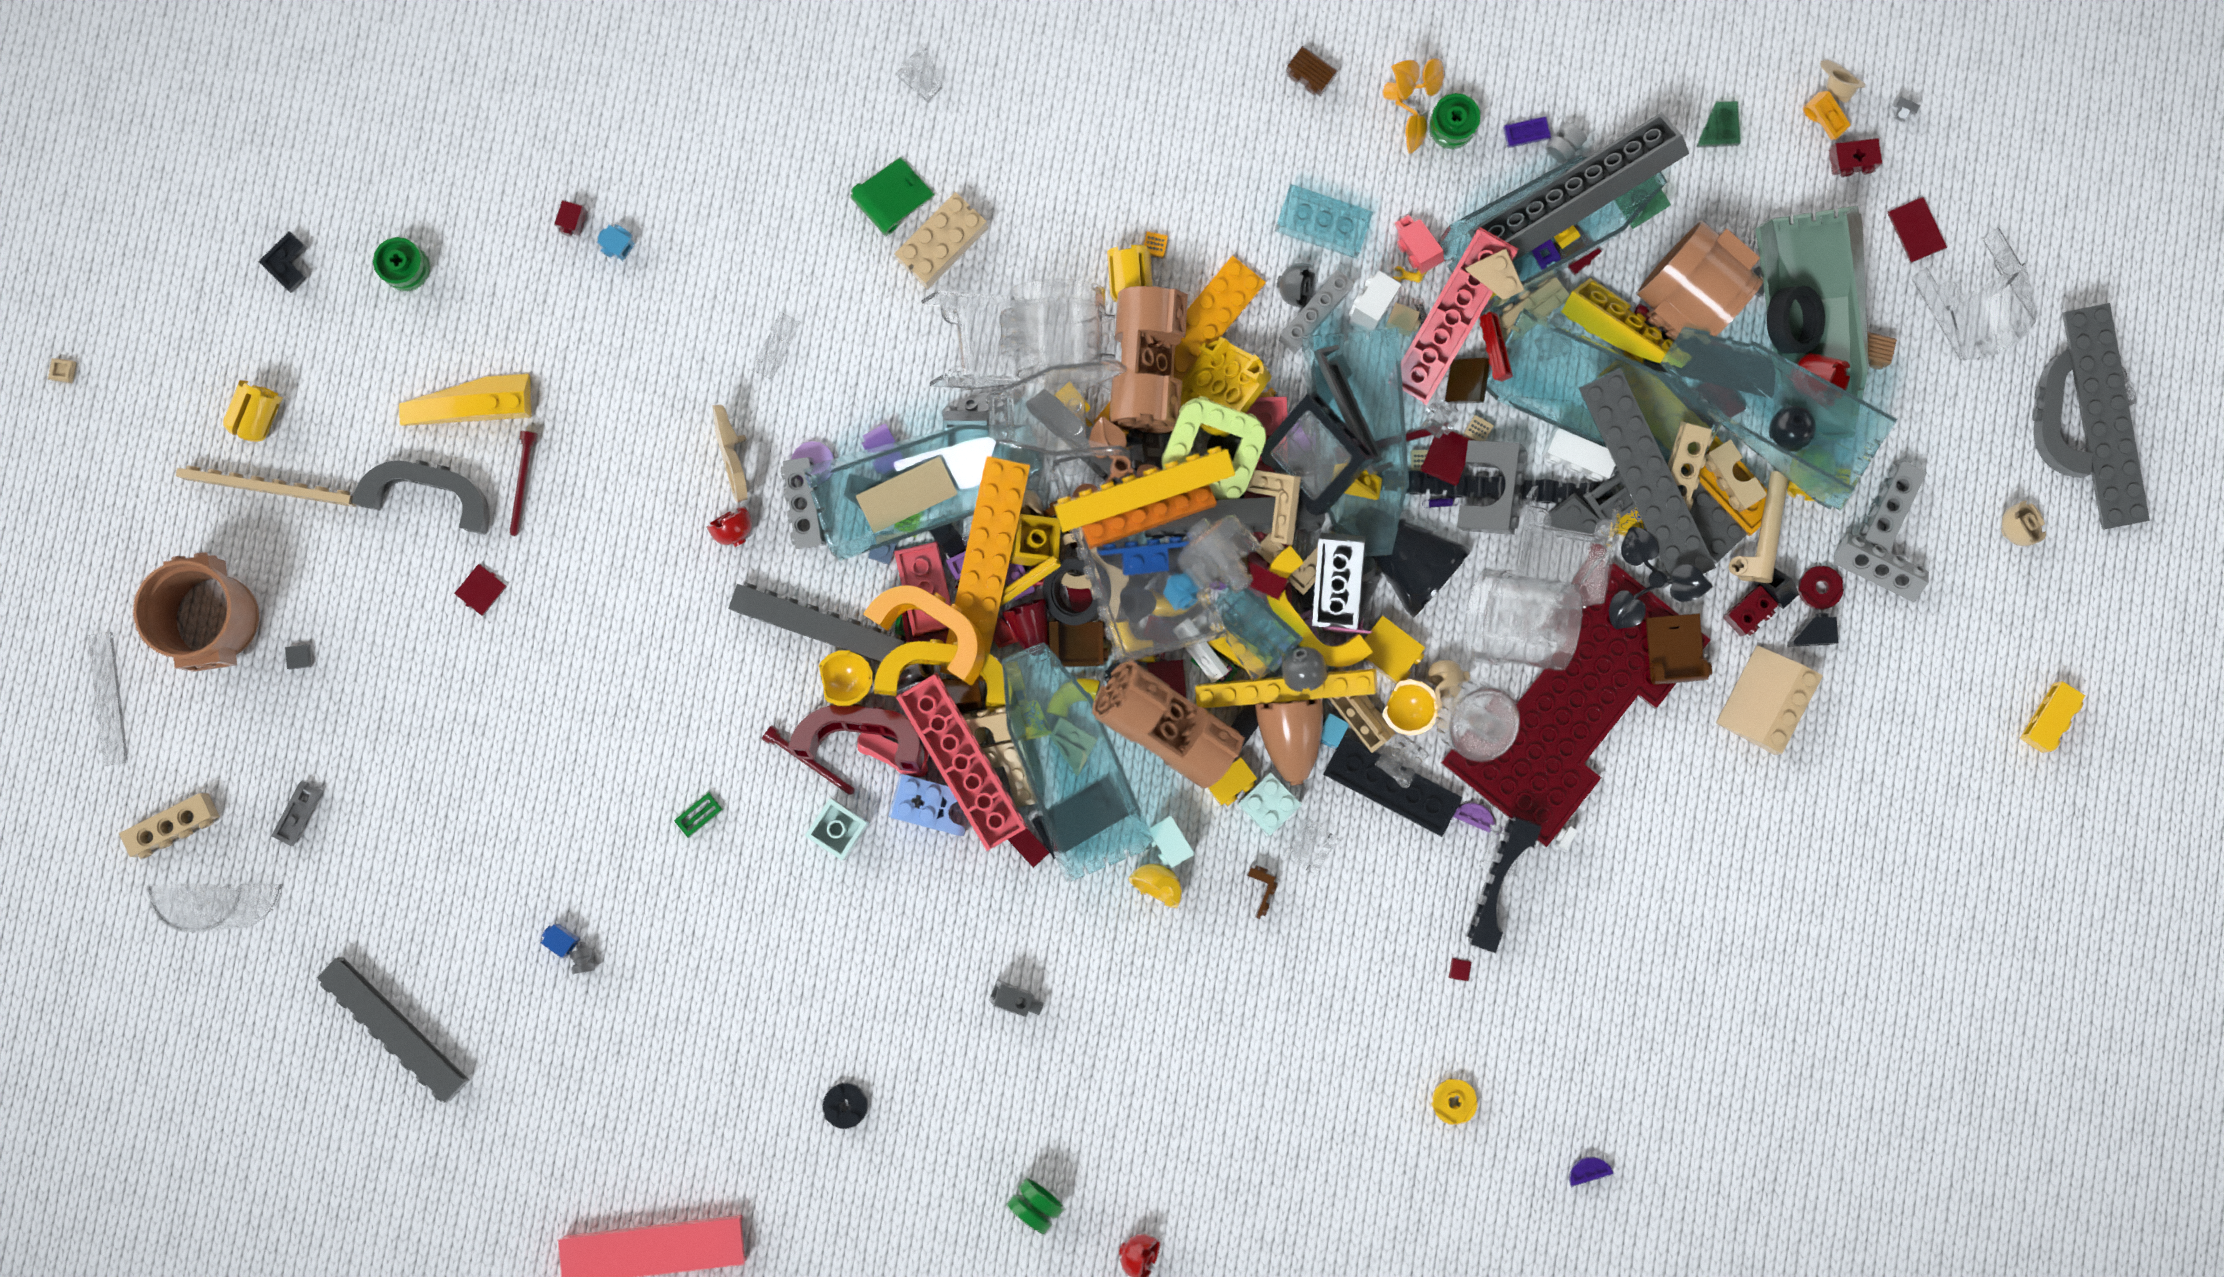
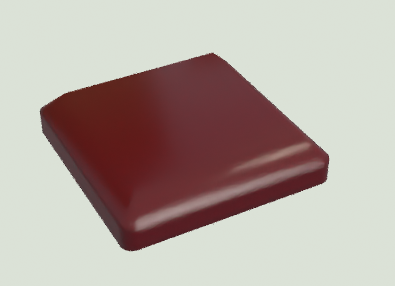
(1460, 969)

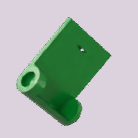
(891, 195)

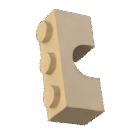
(1740, 493)
(993, 720)

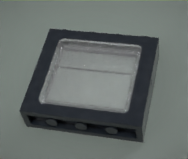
(1319, 450)

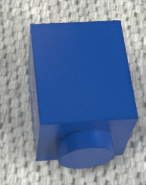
(559, 940)

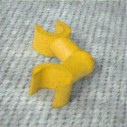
(1411, 276)

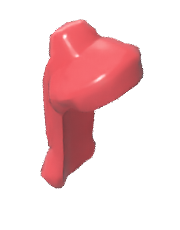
(885, 751)

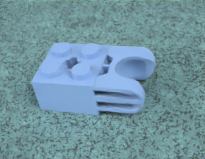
(933, 809)

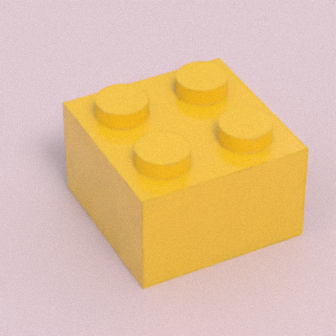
(1035, 540)

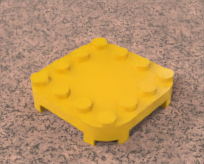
(1225, 377)

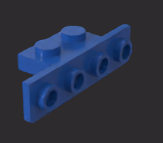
(1144, 557)

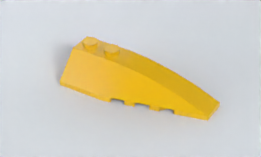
(1613, 321)
(472, 401)

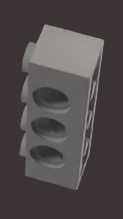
(1316, 311)
(1911, 479)
(815, 535)
(1886, 577)

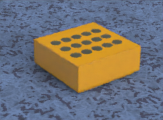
(1156, 244)

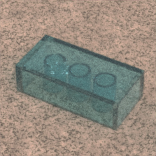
(1323, 221)
(1257, 626)

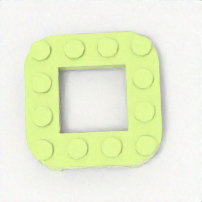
(1226, 419)

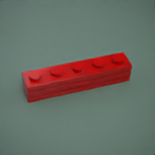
(1495, 346)

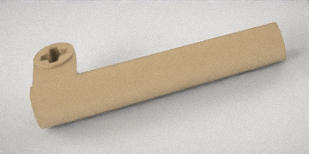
(1762, 565)

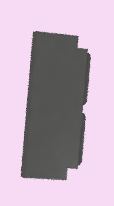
(1348, 405)

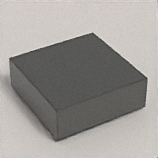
(298, 657)

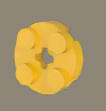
(1457, 1114)

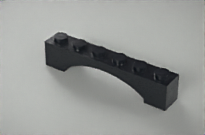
(1519, 836)

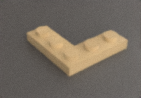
(1287, 492)
(1303, 576)
(1004, 755)

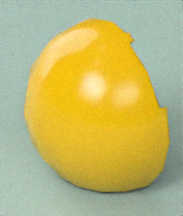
(845, 678)
(1411, 707)
(1158, 882)

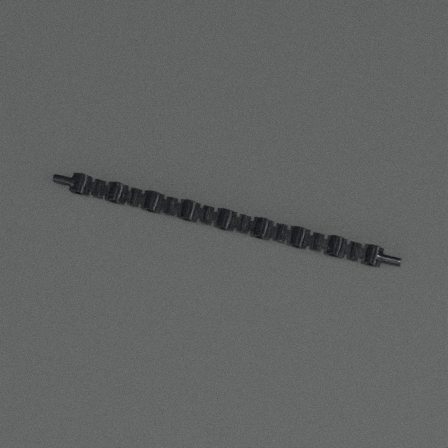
(1547, 492)

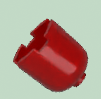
(1828, 368)

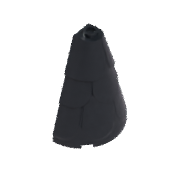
(1420, 564)

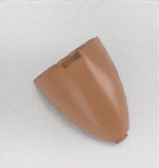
(1292, 735)

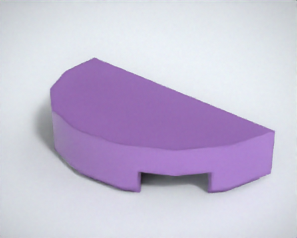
(1474, 815)

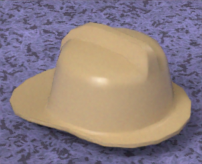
(1840, 82)

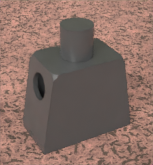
(1005, 997)

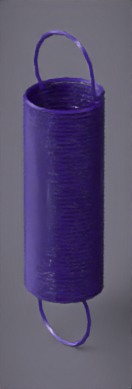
(1442, 502)

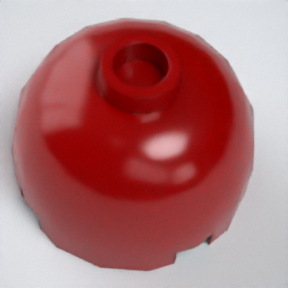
(731, 527)
(1139, 1255)

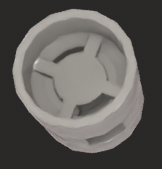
(1568, 140)

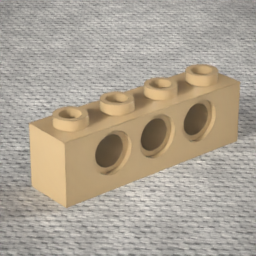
(1679, 456)
(136, 839)

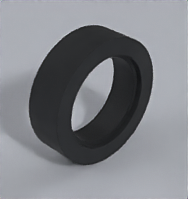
(1778, 319)
(1053, 598)

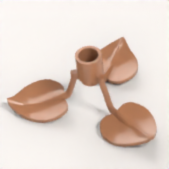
(1112, 435)

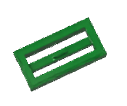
(714, 803)

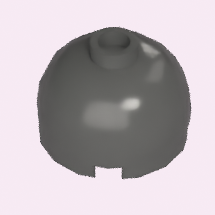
(1297, 284)
(1304, 669)

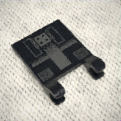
(1153, 447)

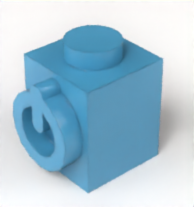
(615, 242)
(1181, 592)

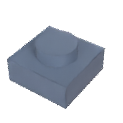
(883, 554)

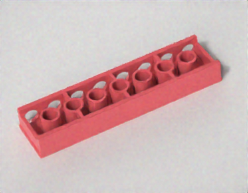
(1449, 320)
(962, 761)
(654, 1249)

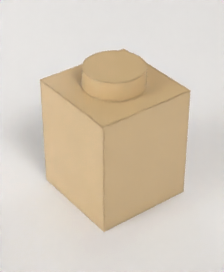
(1404, 319)

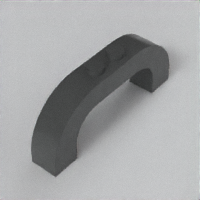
(2048, 419)
(379, 479)

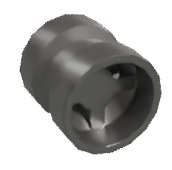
(581, 960)

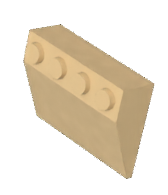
(1769, 700)

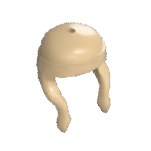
(1446, 675)

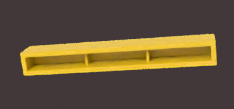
(1144, 489)
(1275, 690)

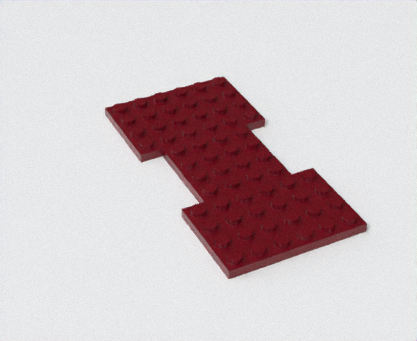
(1569, 716)

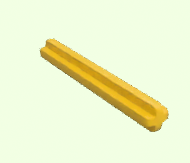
(1029, 579)

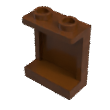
(1079, 644)

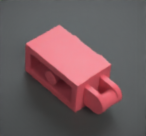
(1418, 244)

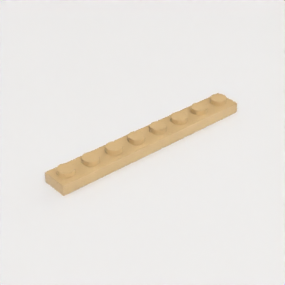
(257, 484)

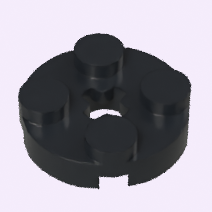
(855, 1098)

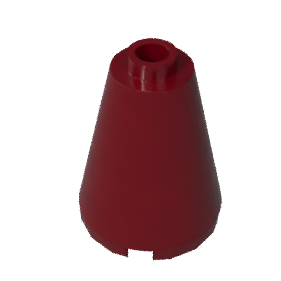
(1029, 623)

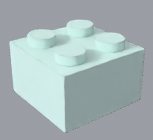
(1269, 804)
(837, 829)
(1170, 842)

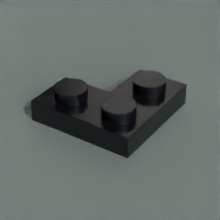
(280, 258)

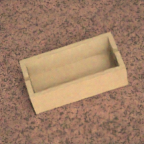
(941, 240)

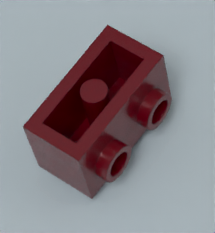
(1751, 611)

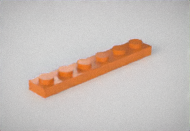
(1148, 516)

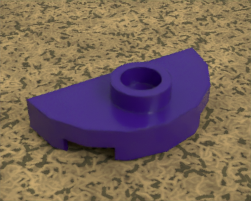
(1589, 1169)

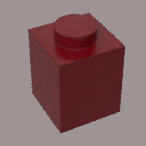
(570, 218)

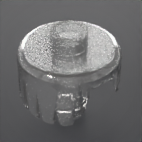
(1214, 555)
(1478, 720)

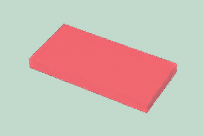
(923, 568)

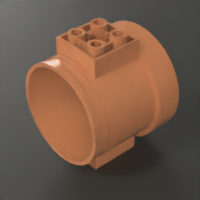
(1701, 282)
(158, 605)

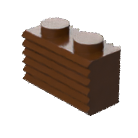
(1310, 71)

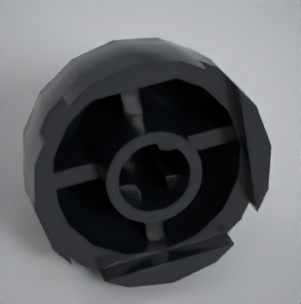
(1792, 428)

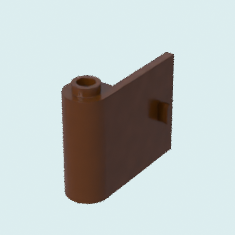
(1678, 652)

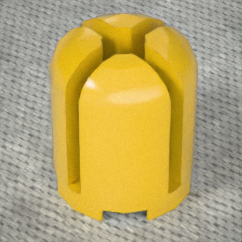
(1128, 268)
(251, 412)

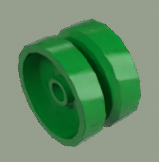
(1454, 108)
(401, 264)
(1035, 1206)

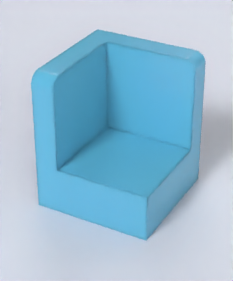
(1333, 731)

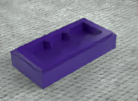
(1527, 132)

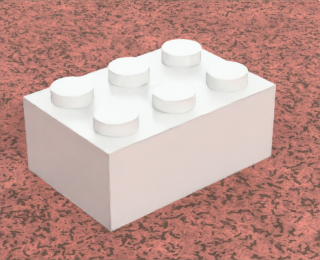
(1373, 301)
(1578, 455)

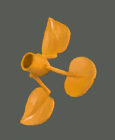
(1406, 75)

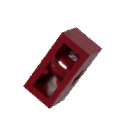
(1865, 151)

